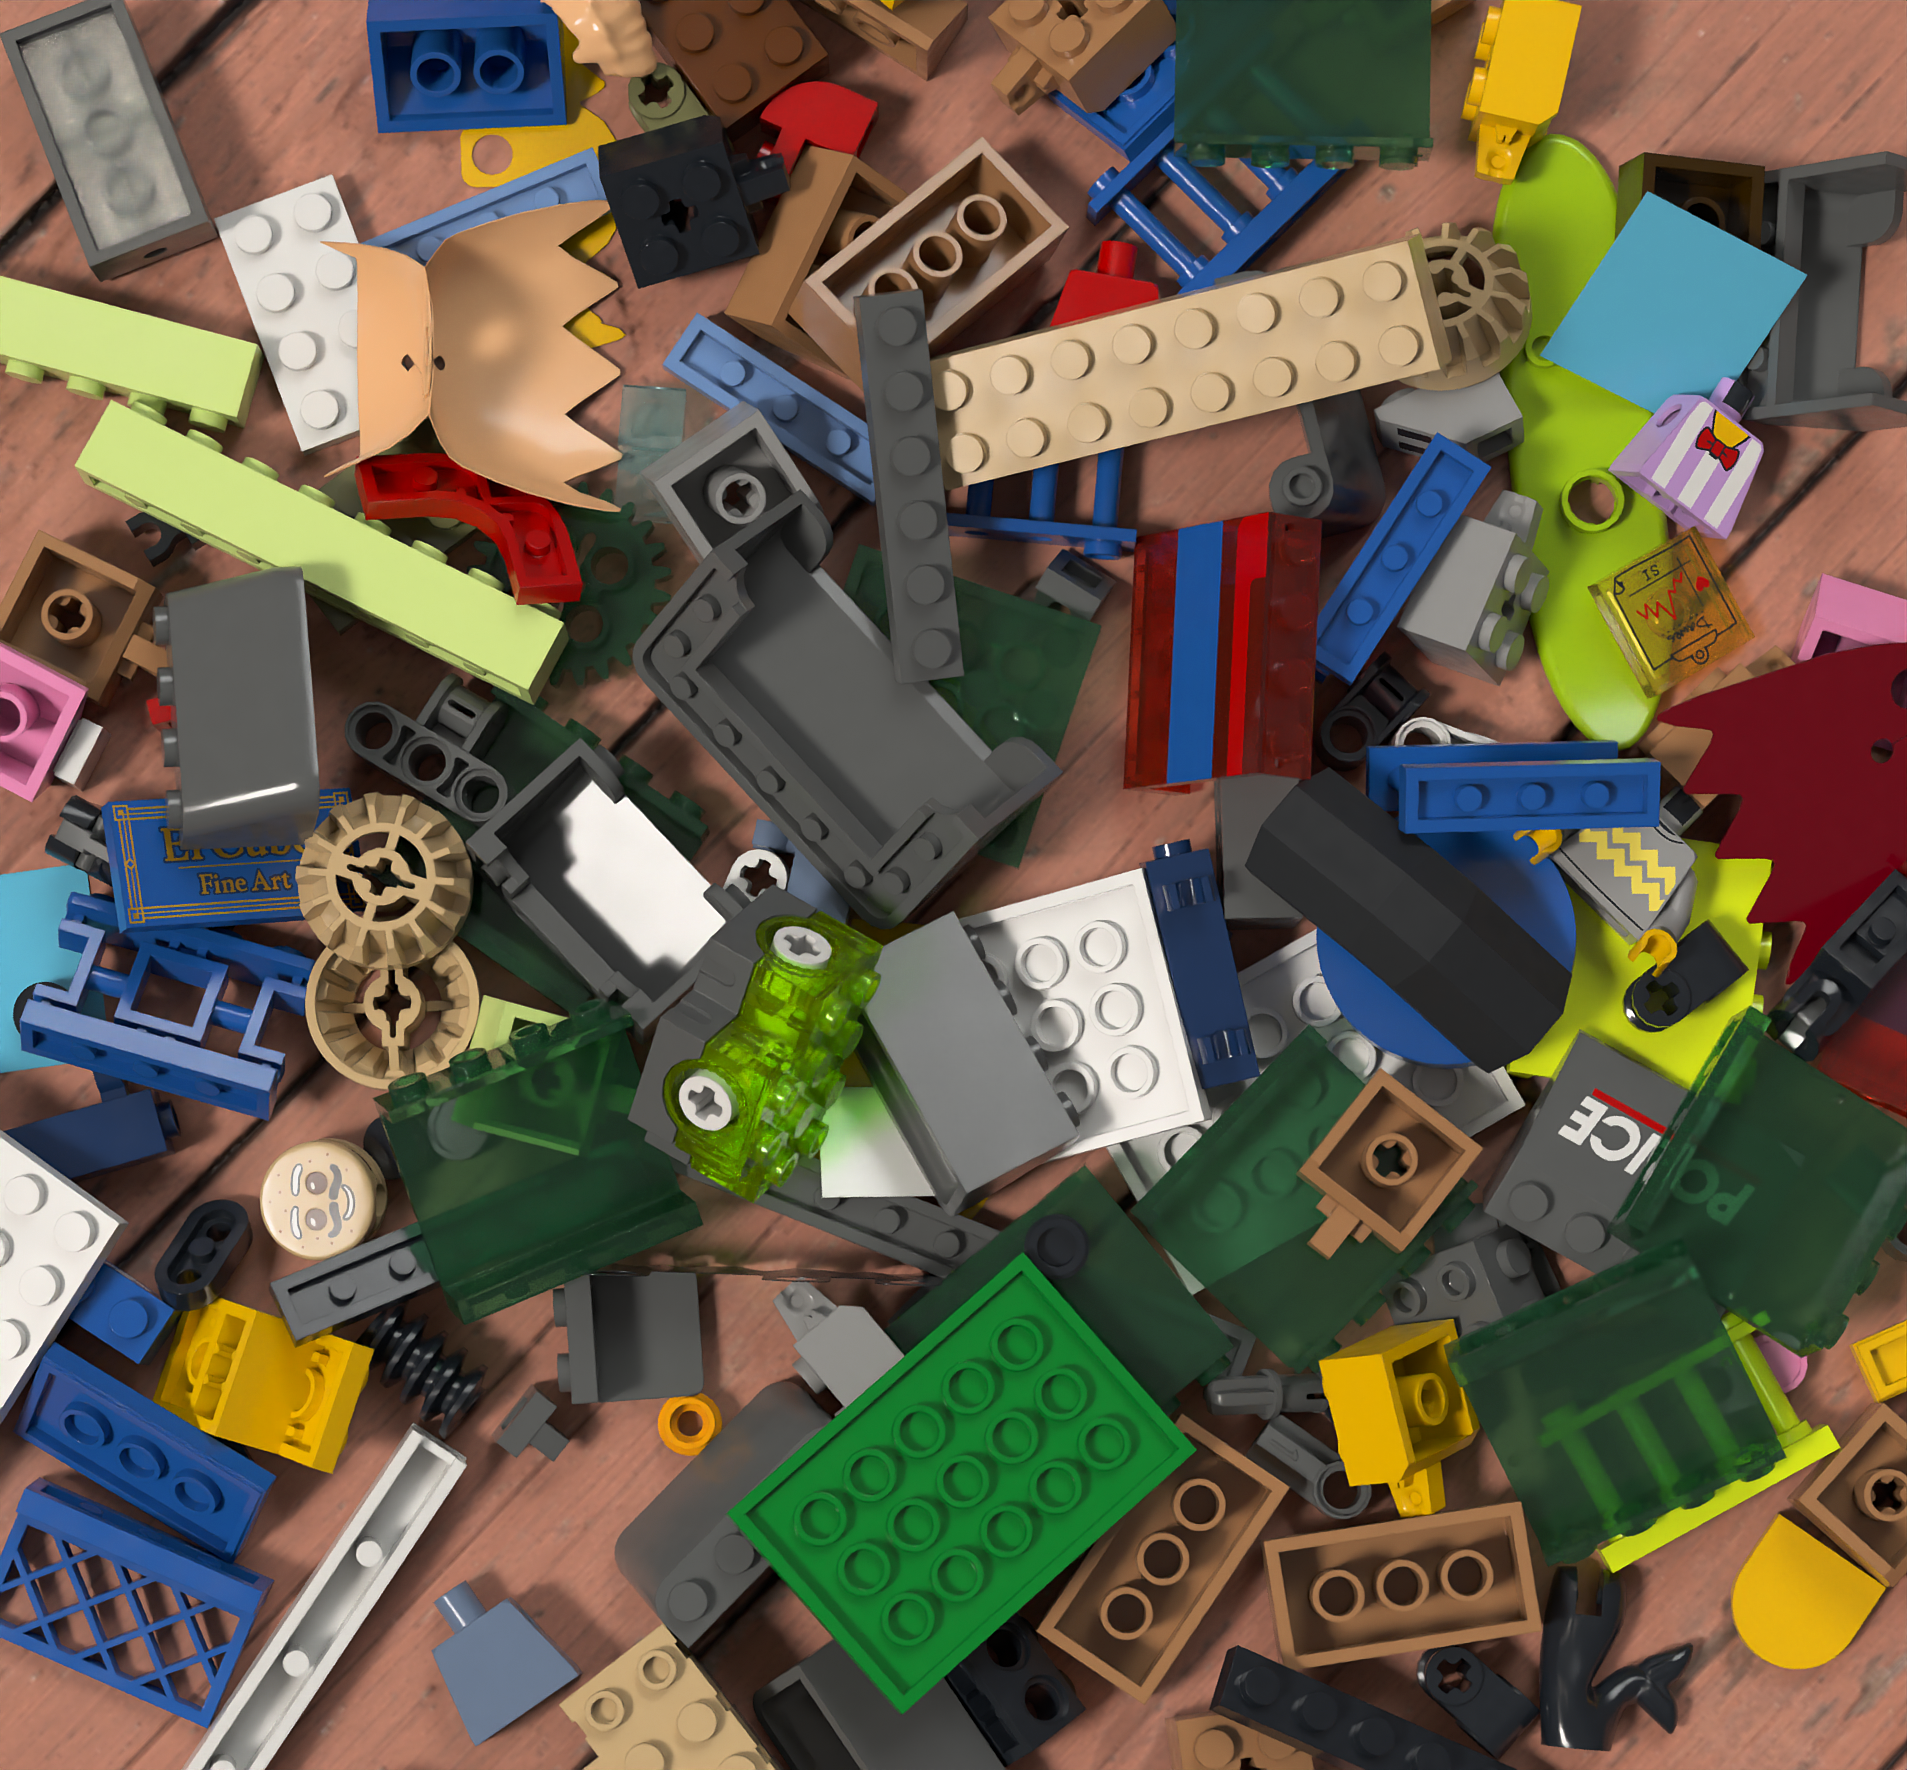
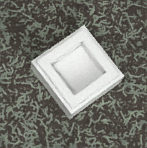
(81, 754)

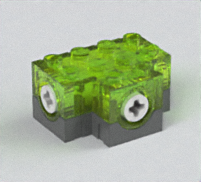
(758, 1044)

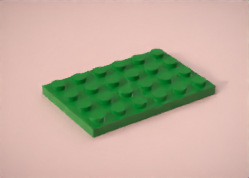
(961, 1483)

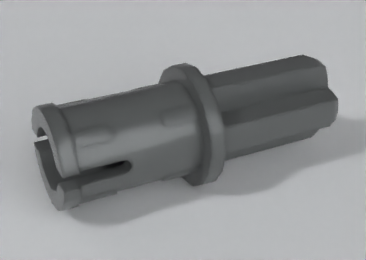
(1265, 1394)

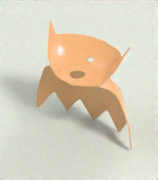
(511, 370)

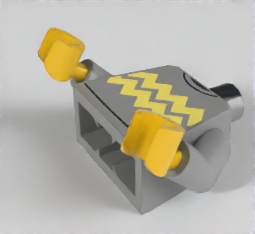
(1632, 875)

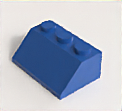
(466, 64)

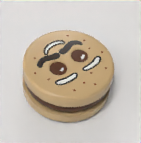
(323, 1198)

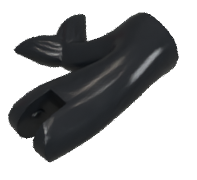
(1572, 1653)

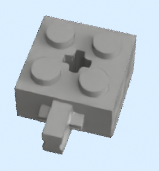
(695, 473)
(1480, 592)
(836, 1344)

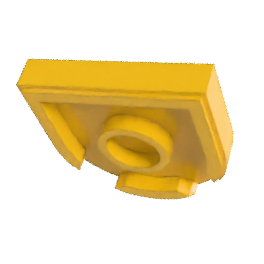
(1799, 1598)

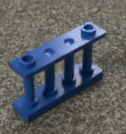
(1245, 235)
(1099, 540)
(1513, 786)

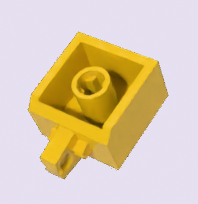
(1521, 83)
(1399, 1412)

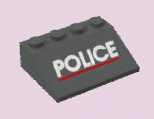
(1583, 1153)

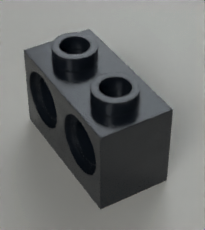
(997, 1693)

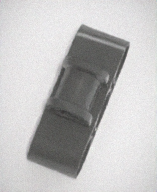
(438, 731)

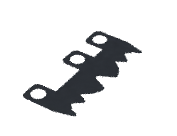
(820, 1275)

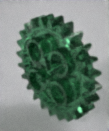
(623, 605)

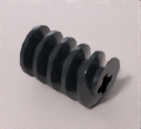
(423, 1367)

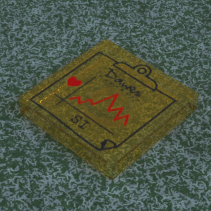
(1671, 612)

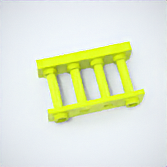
(1799, 1441)

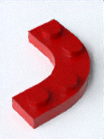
(521, 524)

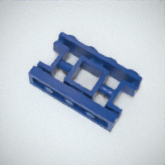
(157, 1049)

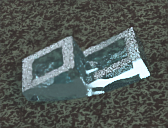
(648, 429)

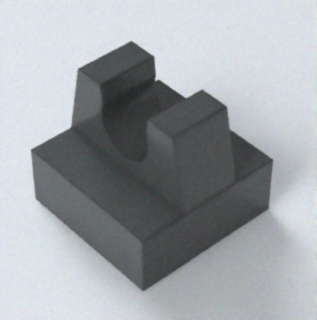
(1074, 586)
(529, 1424)

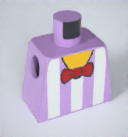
(1695, 459)

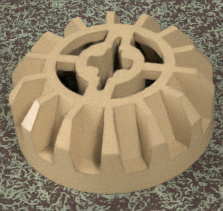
(1481, 325)
(440, 898)
(335, 1032)

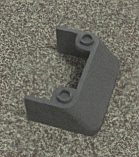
(1818, 224)

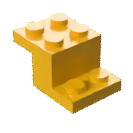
(248, 1383)

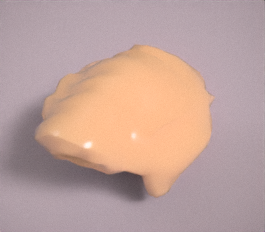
(609, 35)

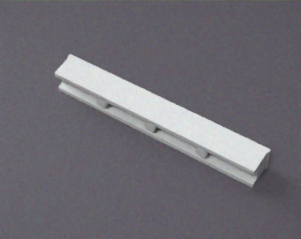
(331, 1605)

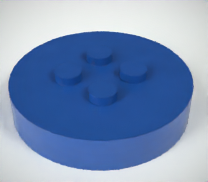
(1524, 891)

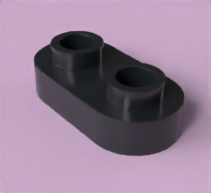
(198, 1261)

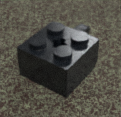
(716, 193)

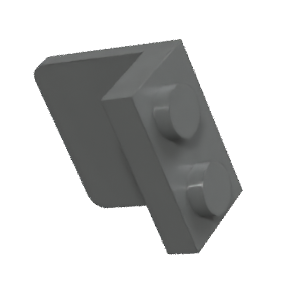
(1467, 1283)
(630, 1337)

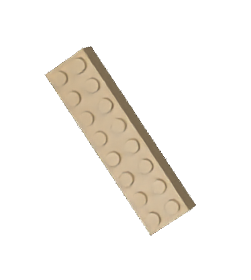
(1188, 361)

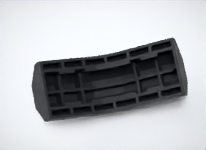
(1410, 920)

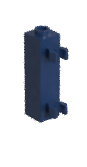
(1201, 963)
(106, 1135)

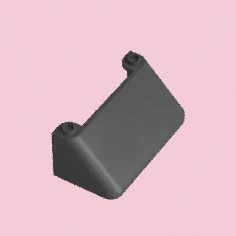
(815, 729)

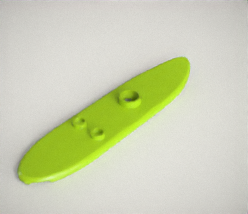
(1561, 227)

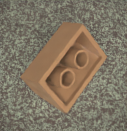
(911, 34)
(825, 210)

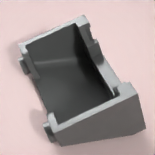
(1340, 473)
(603, 886)

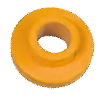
(669, 1429)

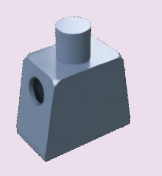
(496, 1661)

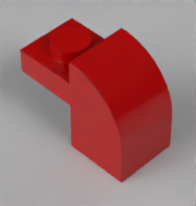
(819, 117)

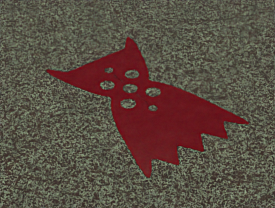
(1808, 783)

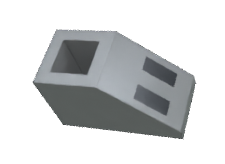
(1474, 417)

